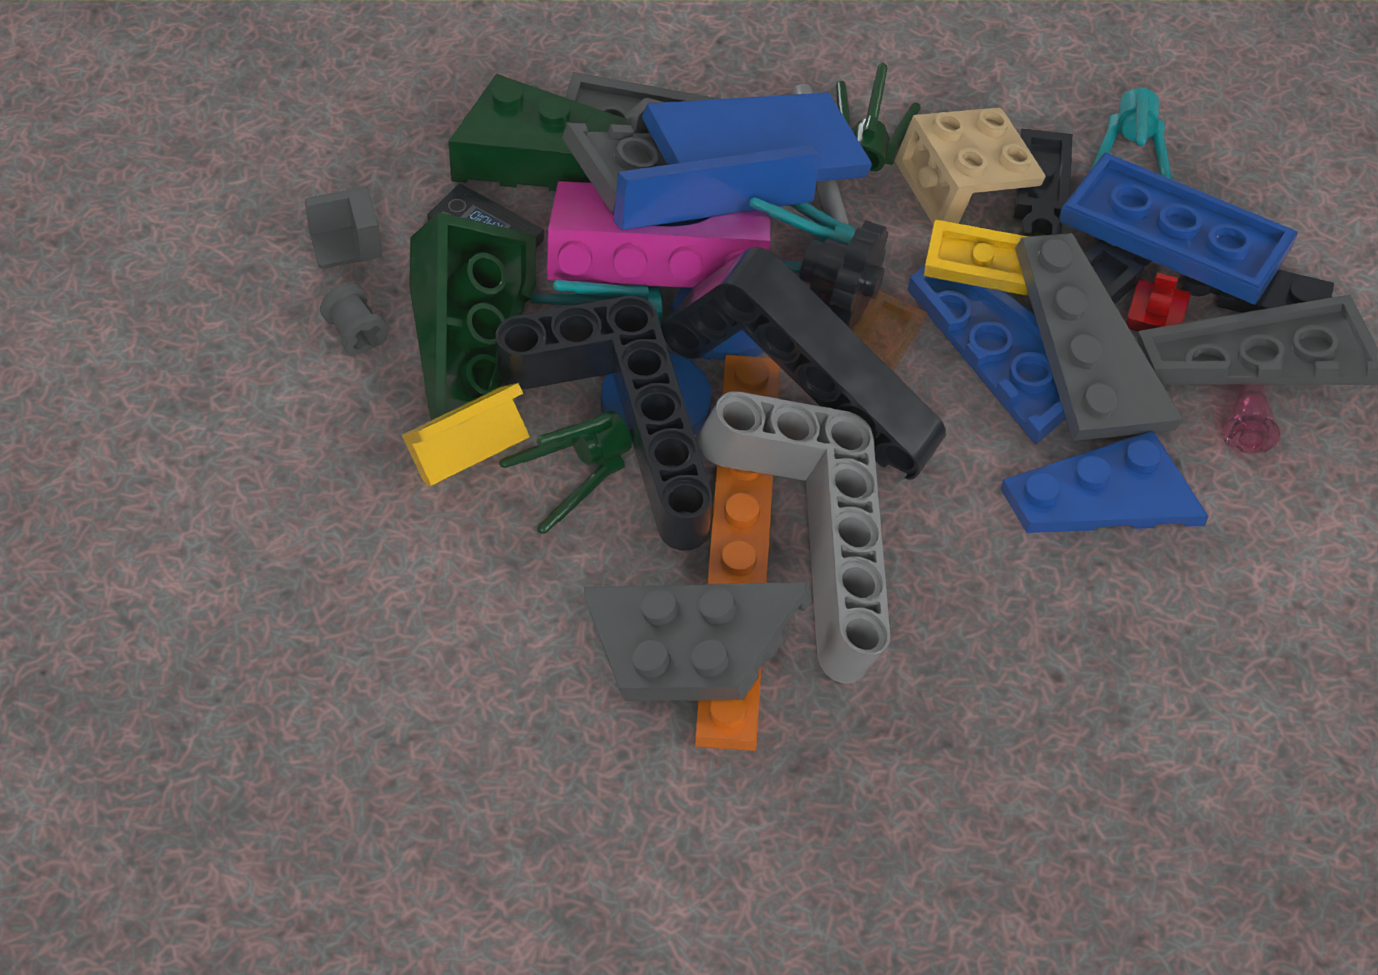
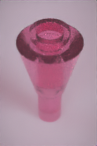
(1251, 422)

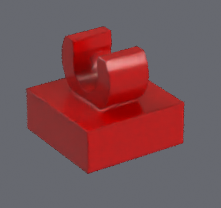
(1157, 304)

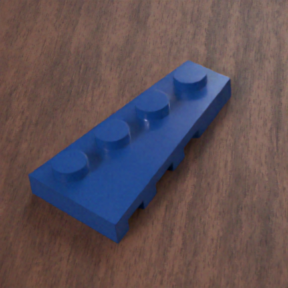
(999, 344)

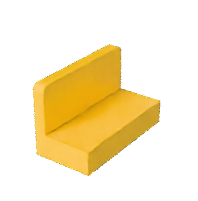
(975, 257)
(466, 435)

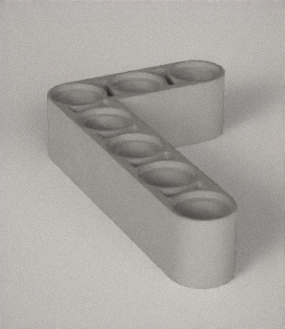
(838, 463)

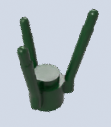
(870, 131)
(596, 441)

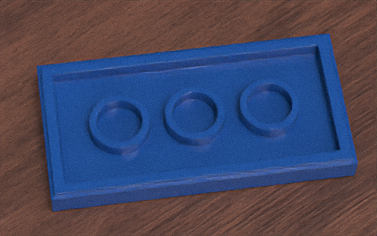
(758, 124)
(1179, 227)

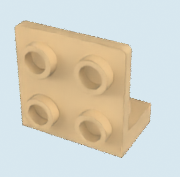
(963, 154)

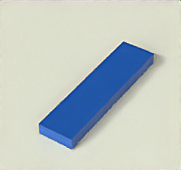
(714, 186)

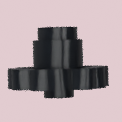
(847, 272)

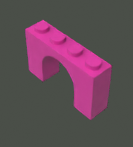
(592, 248)

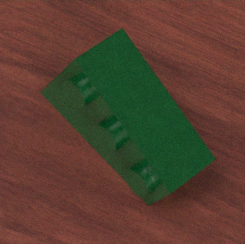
(518, 134)

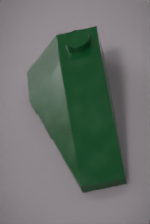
(461, 289)

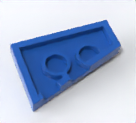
(1105, 487)

